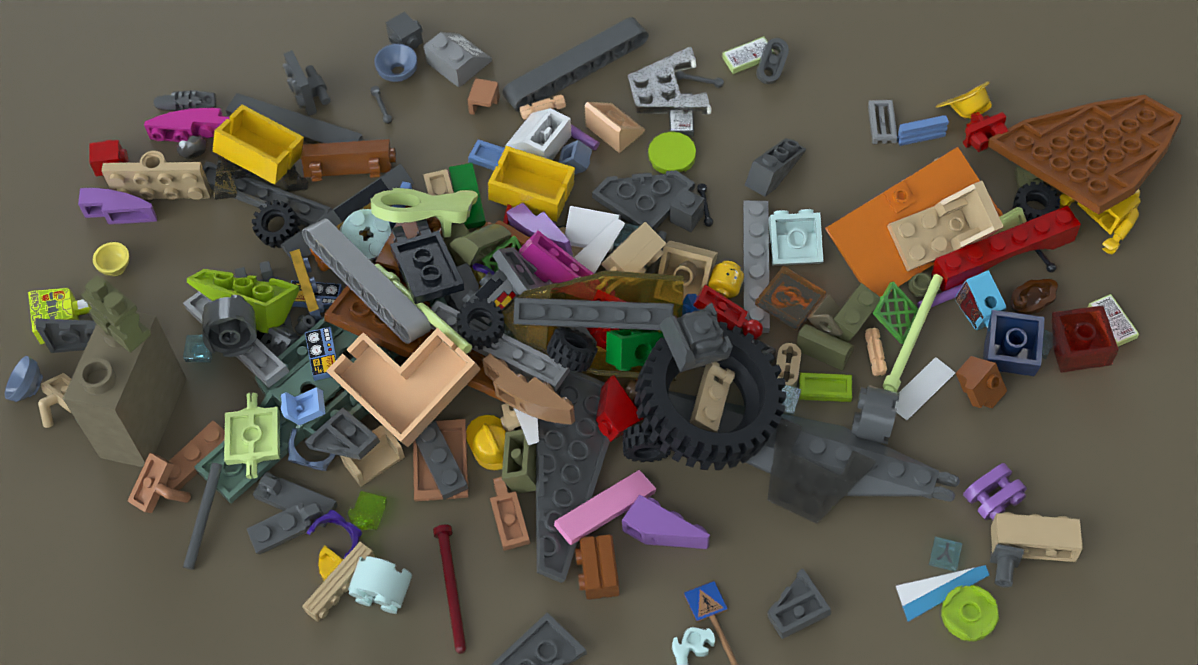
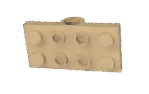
(157, 178)

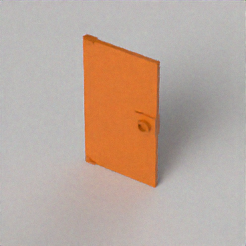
(864, 233)

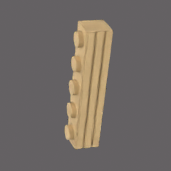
(336, 584)

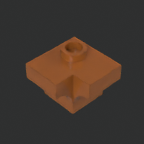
(981, 382)

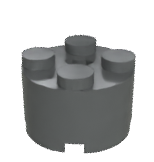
(229, 326)
(876, 414)

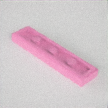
(604, 507)

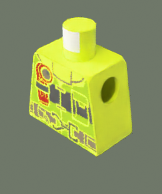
(55, 305)

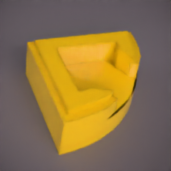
(328, 562)

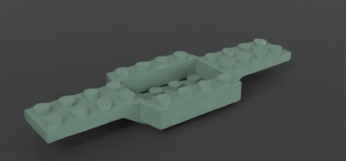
(233, 478)

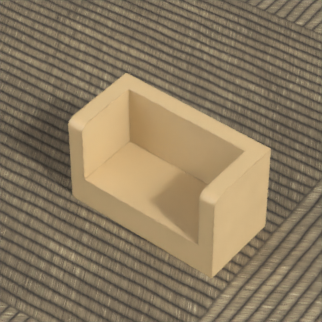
(378, 460)

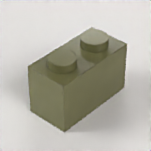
(855, 311)
(519, 463)

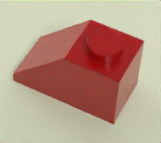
(615, 410)

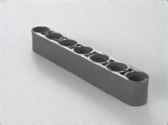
(575, 63)

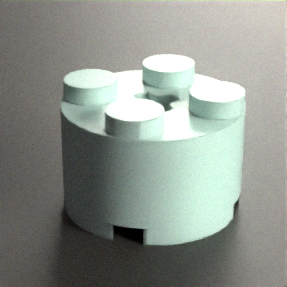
(376, 228)
(379, 583)

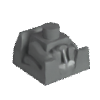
(696, 338)

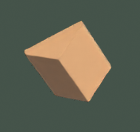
(612, 125)

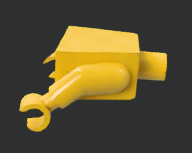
(1115, 220)

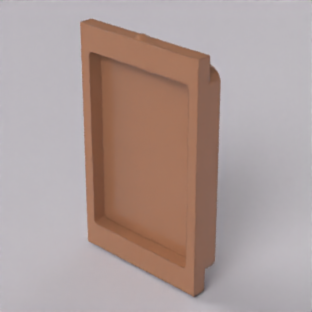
(455, 436)

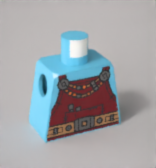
(978, 298)

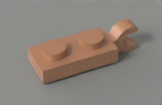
(508, 517)

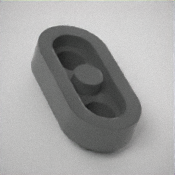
(772, 62)

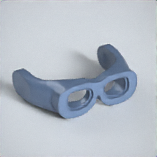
(296, 458)

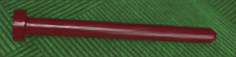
(443, 533)

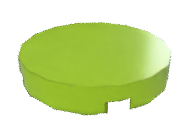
(672, 152)
(970, 612)

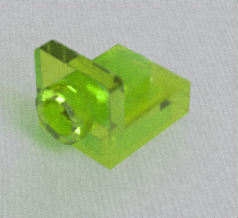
(367, 511)

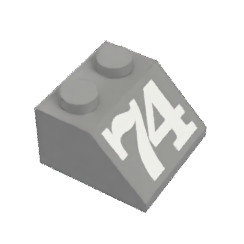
(455, 57)

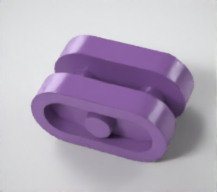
(1011, 493)

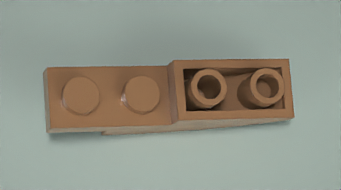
(530, 397)

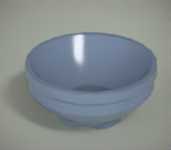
(396, 56)
(23, 380)

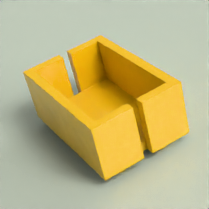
(258, 144)
(531, 180)

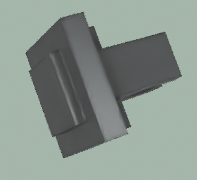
(281, 339)

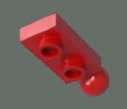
(728, 312)

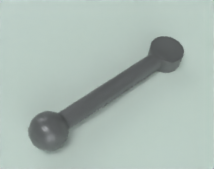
(718, 82)
(375, 91)

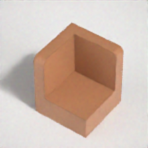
(483, 94)

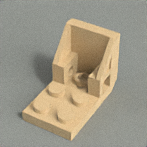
(946, 226)

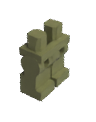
(115, 313)

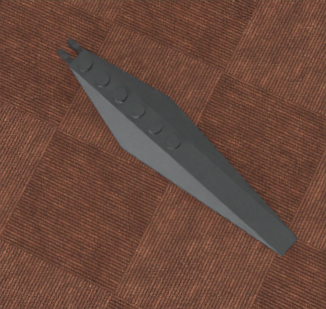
(831, 448)

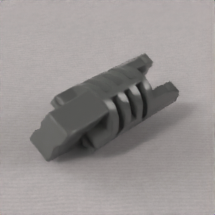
(185, 100)

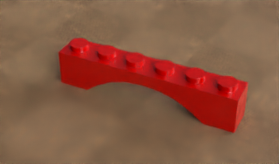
(1039, 233)

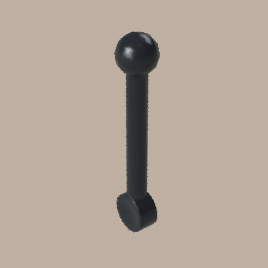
(702, 188)
(1051, 267)

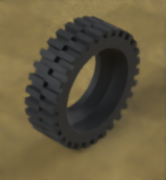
(760, 393)

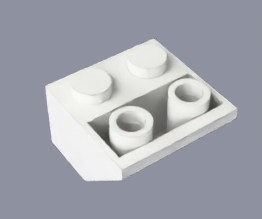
(542, 134)

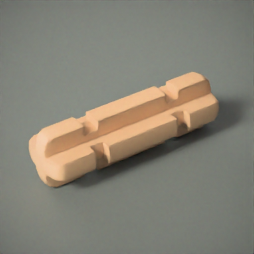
(557, 102)
(875, 351)

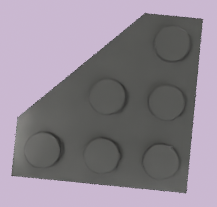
(642, 196)

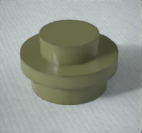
(919, 284)

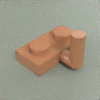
(152, 485)

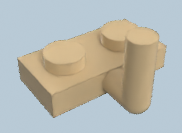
(55, 390)

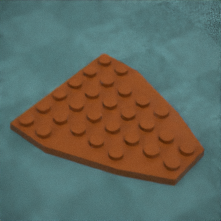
(1095, 149)

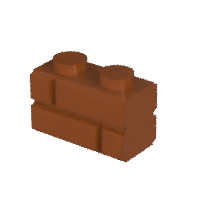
(599, 567)

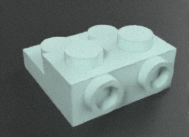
(795, 238)

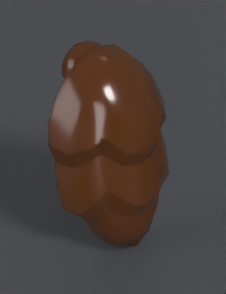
(1033, 296)

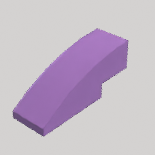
(115, 206)
(527, 223)

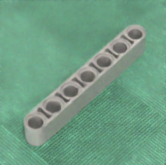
(366, 281)

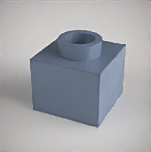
(576, 155)

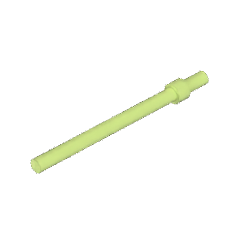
(433, 318)
(893, 380)

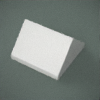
(586, 224)

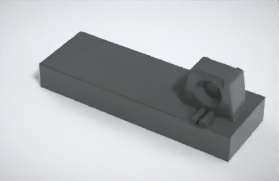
(286, 494)

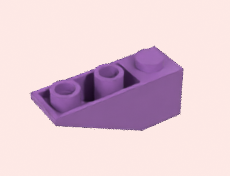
(658, 526)

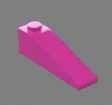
(551, 260)

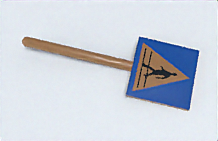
(706, 603)

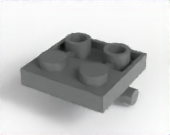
(305, 87)

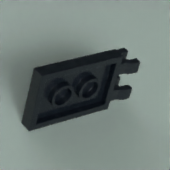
(425, 264)

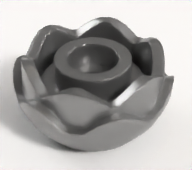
(192, 147)

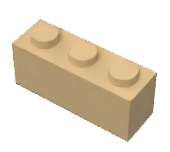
(1039, 536)

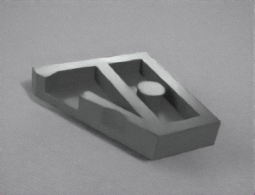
(518, 270)
(343, 437)
(798, 606)

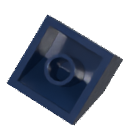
(1014, 342)

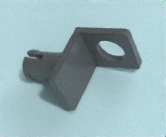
(1006, 559)

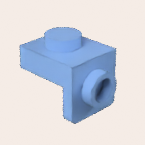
(304, 406)

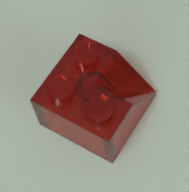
(1083, 339)

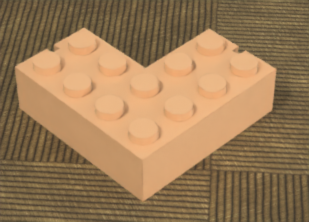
(409, 395)

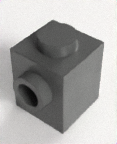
(404, 31)

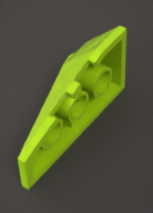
(269, 299)

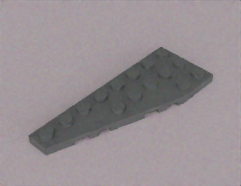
(566, 470)

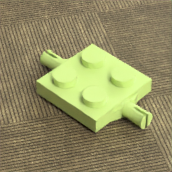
(252, 436)

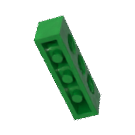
(630, 347)

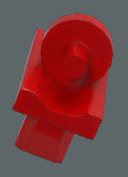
(983, 128)

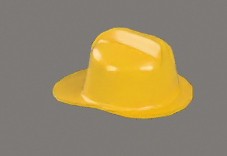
(970, 102)
(487, 441)

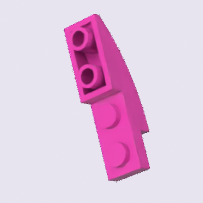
(185, 123)

